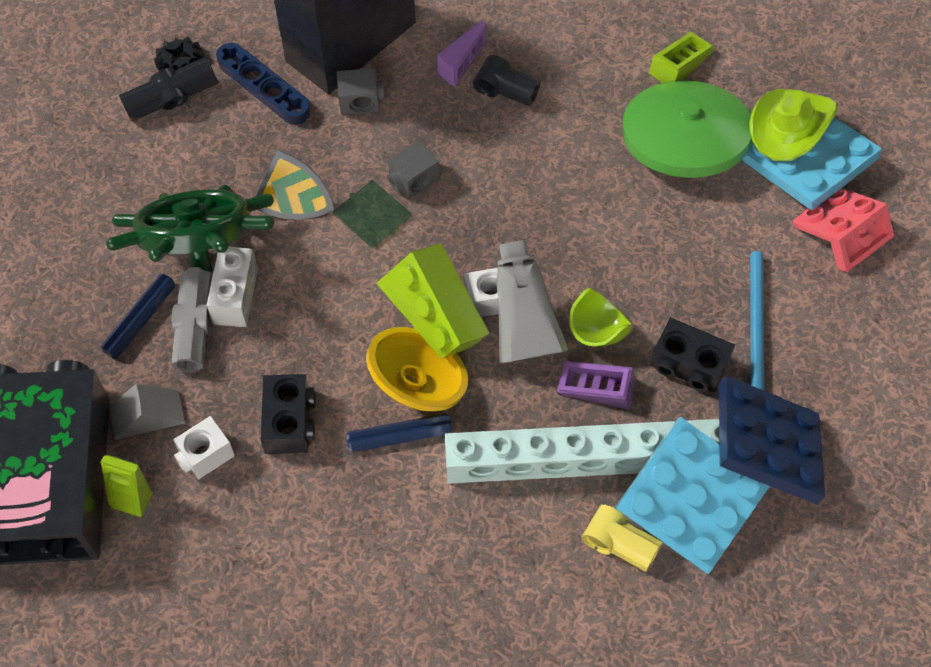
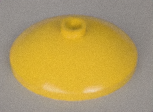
(413, 372)

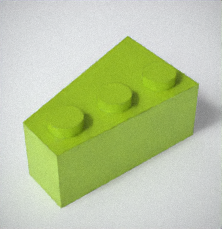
(435, 301)

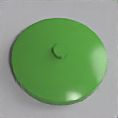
(687, 129)

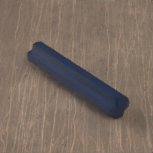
(138, 316)
(398, 432)

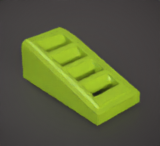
(666, 71)
(125, 486)

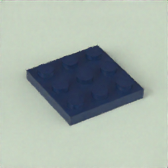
(770, 440)

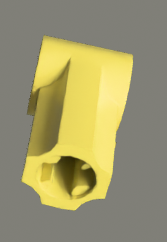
(613, 534)

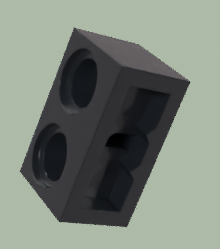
(695, 348)
(280, 414)

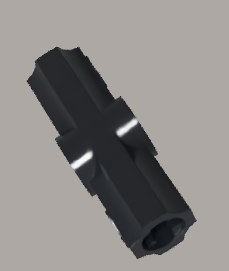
(168, 89)

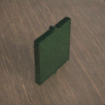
(372, 214)

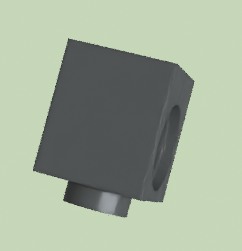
(359, 91)
(413, 169)

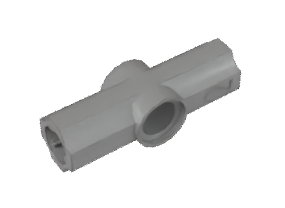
(191, 320)

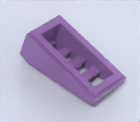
(461, 53)
(609, 397)

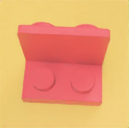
(851, 224)

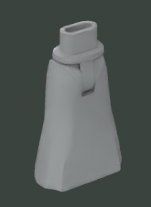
(525, 311)

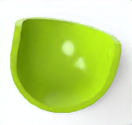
(597, 321)

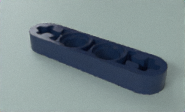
(260, 85)

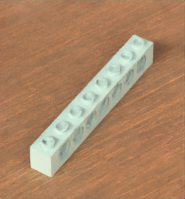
(557, 451)

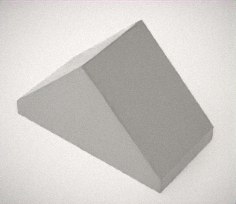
(145, 410)

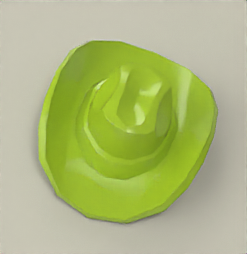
(790, 122)

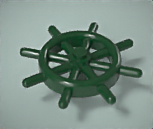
(191, 224)

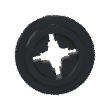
(164, 55)

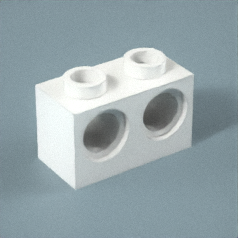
(232, 287)

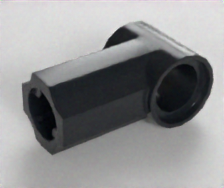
(498, 78)

